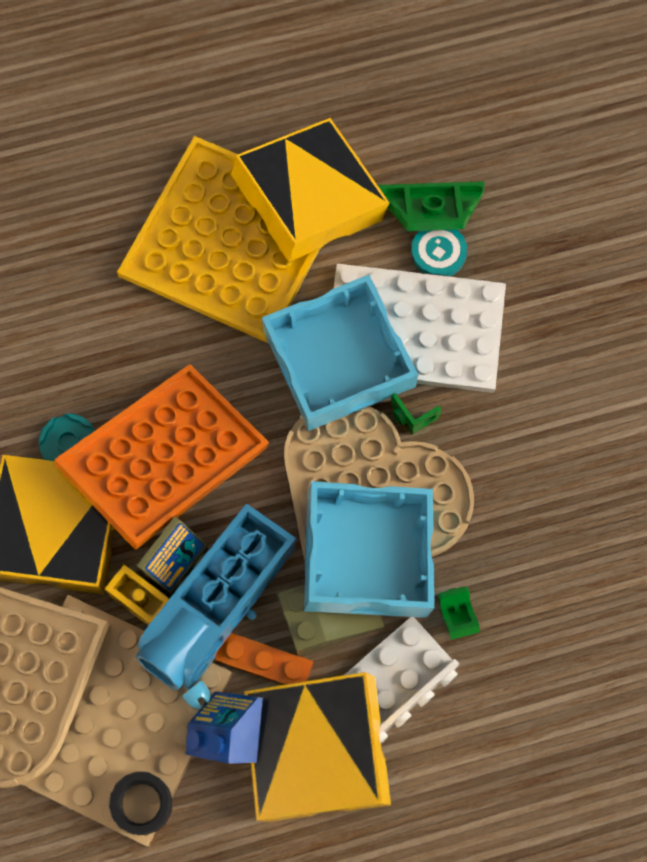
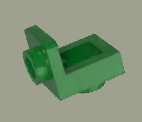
(458, 612)

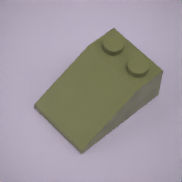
(319, 629)

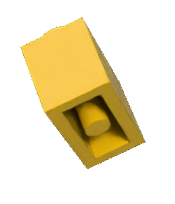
(136, 595)

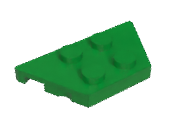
(433, 204)

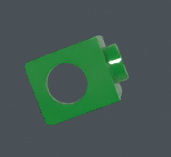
(403, 416)

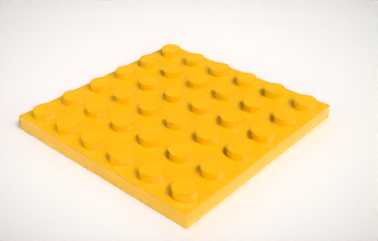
(213, 247)

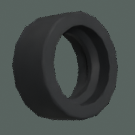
(120, 790)

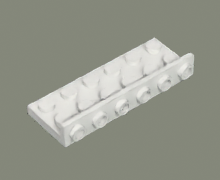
(406, 672)

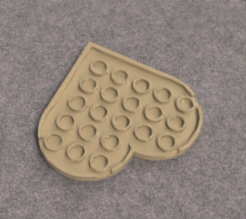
(369, 453)
(42, 677)

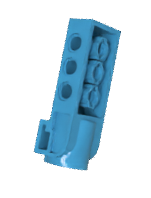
(214, 599)

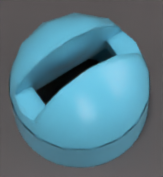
(197, 692)

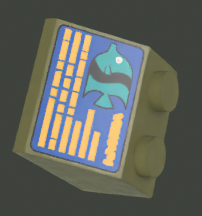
(172, 557)

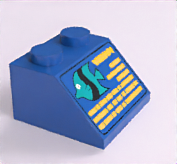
(226, 729)

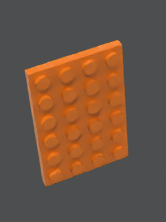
(161, 455)

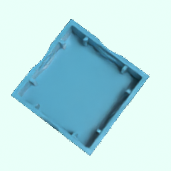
(339, 352)
(369, 550)

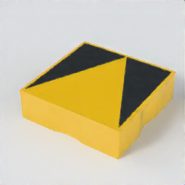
(309, 188)
(50, 529)
(319, 748)

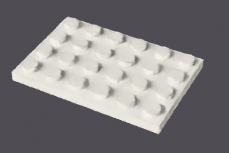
(443, 322)

